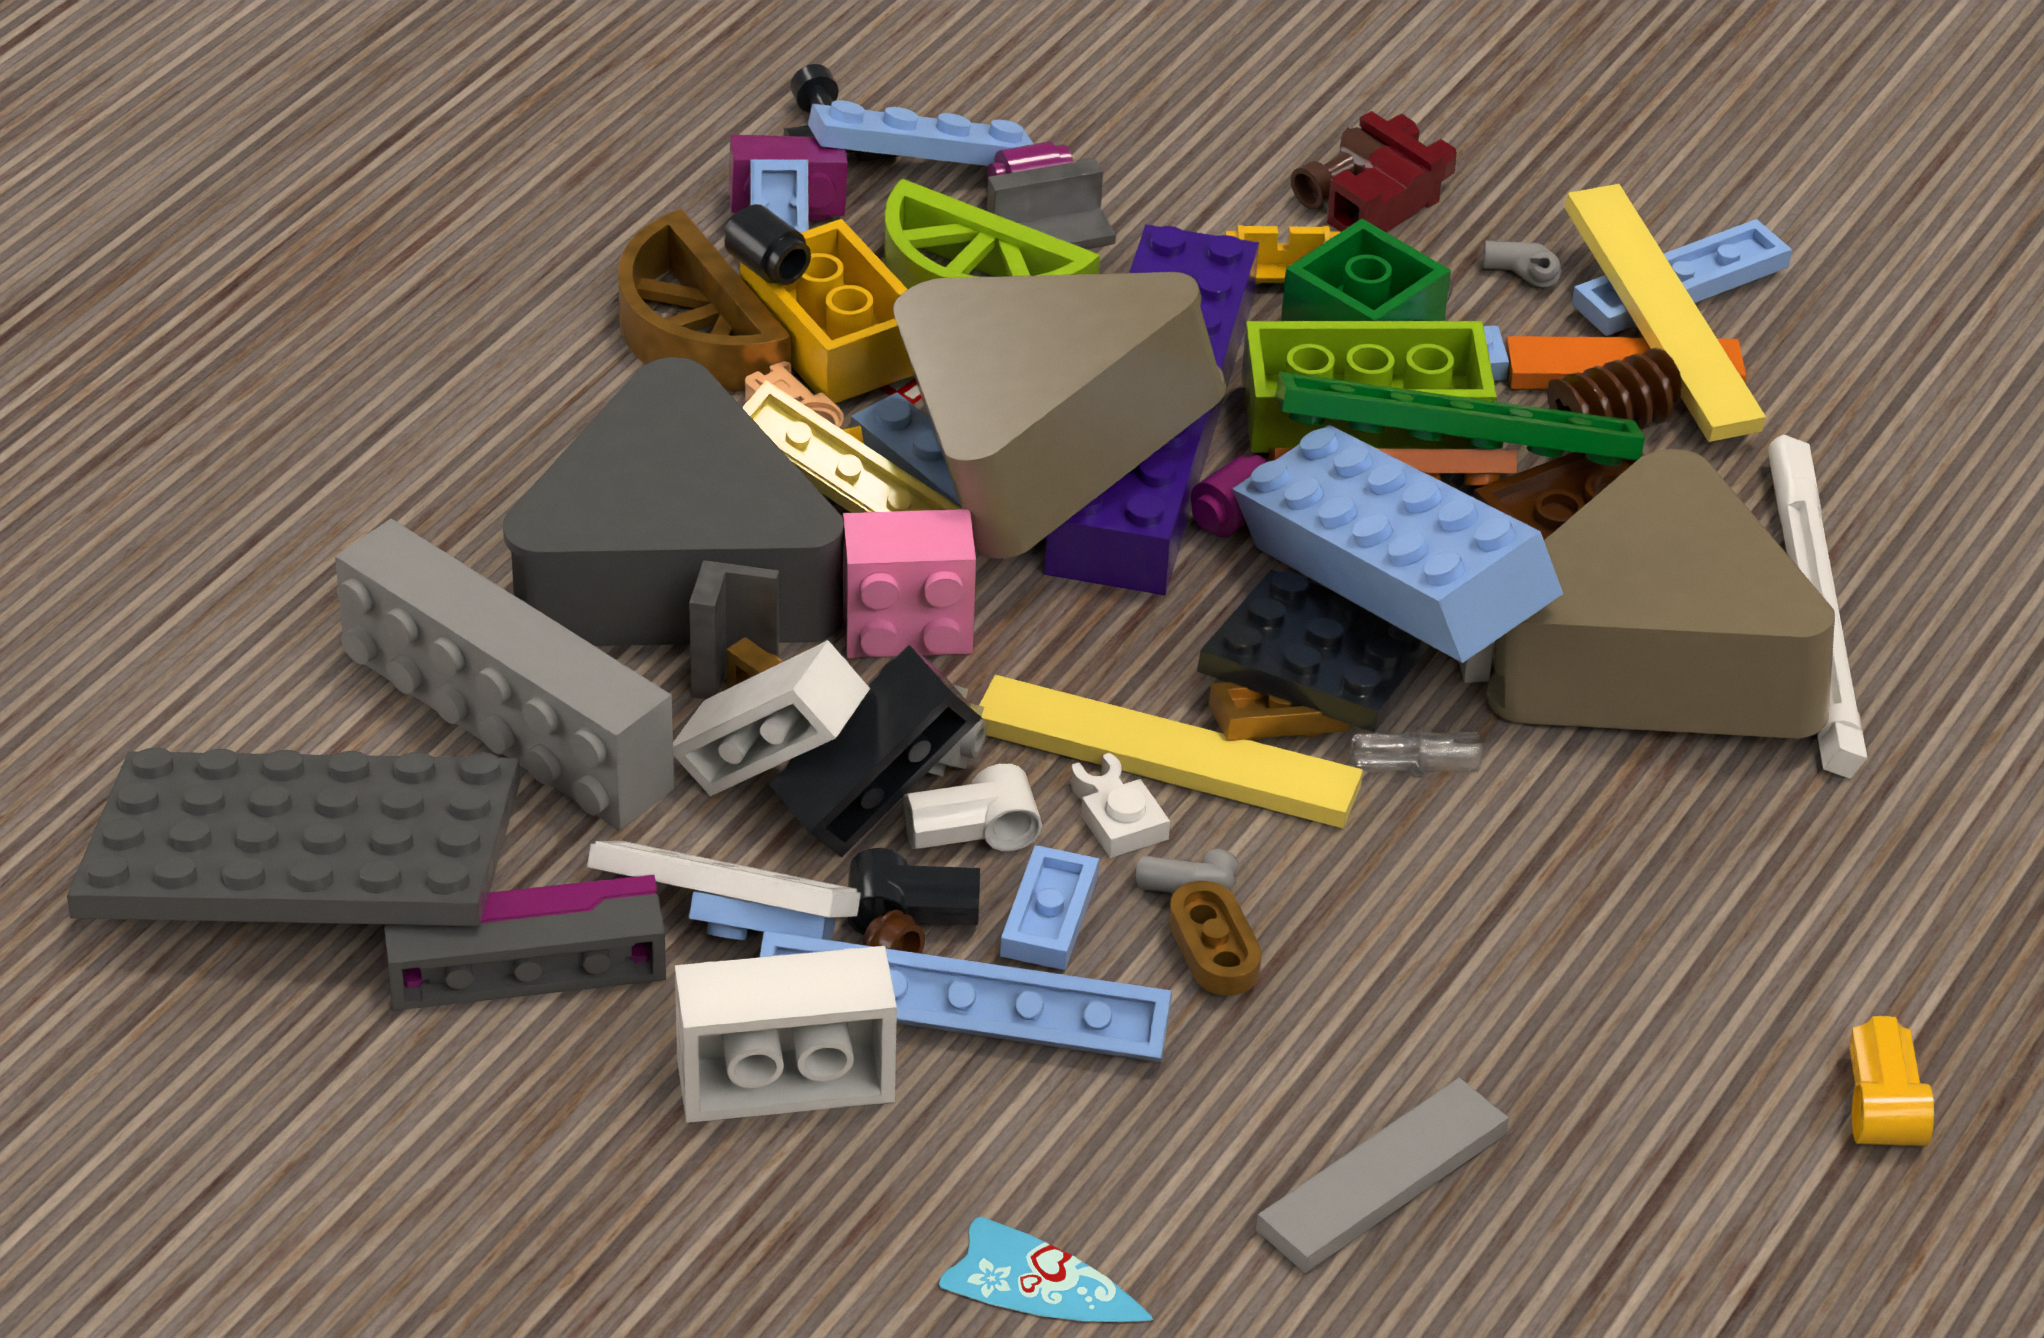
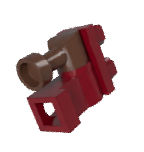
(1377, 174)

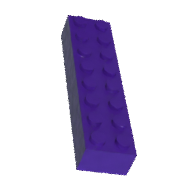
(1138, 523)

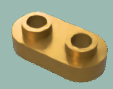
(1224, 948)

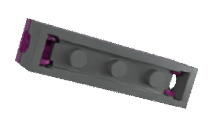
(533, 945)

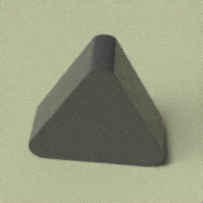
(652, 492)

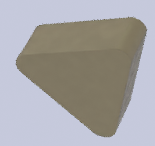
(1053, 387)
(1670, 617)

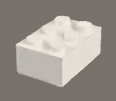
(785, 1033)

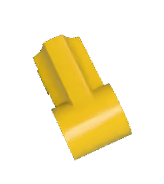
(1887, 1095)

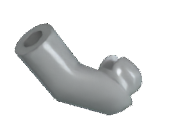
(1527, 260)

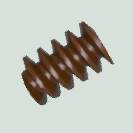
(1629, 389)

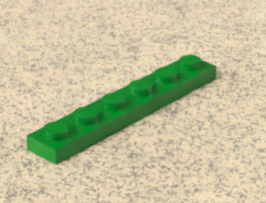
(1482, 421)

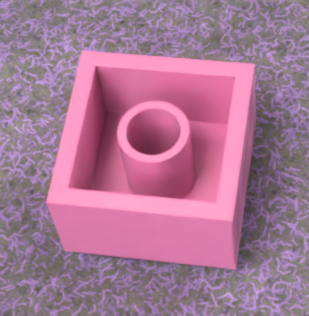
(908, 582)

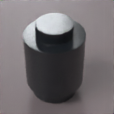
(767, 245)

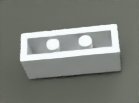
(769, 718)

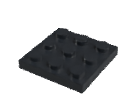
(1316, 651)

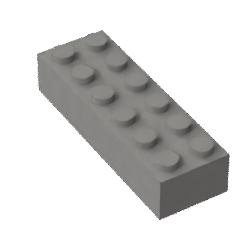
(506, 673)

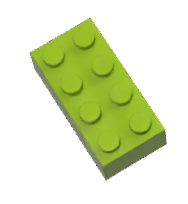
(1396, 354)

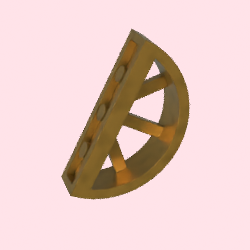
(744, 332)

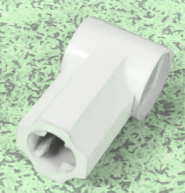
(991, 808)

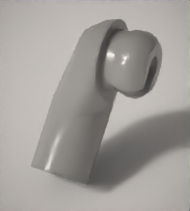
(1170, 874)

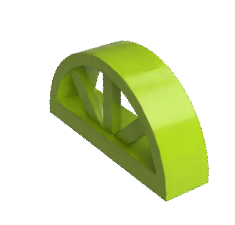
(969, 238)

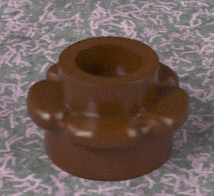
(895, 932)

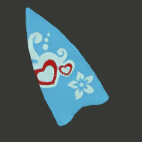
(1036, 1278)

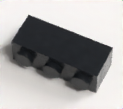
(879, 754)

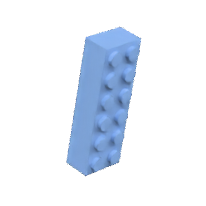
(1398, 542)

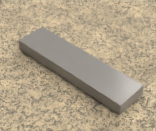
(1381, 1175)

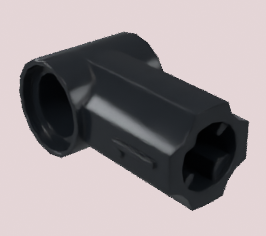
(922, 892)

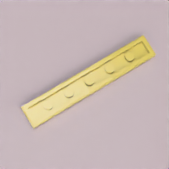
(1665, 311)
(1171, 751)

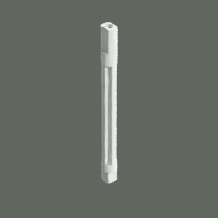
(1801, 519)

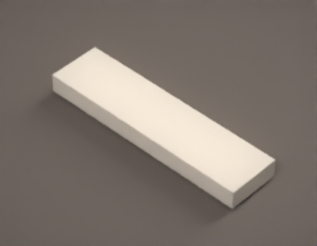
(725, 878)

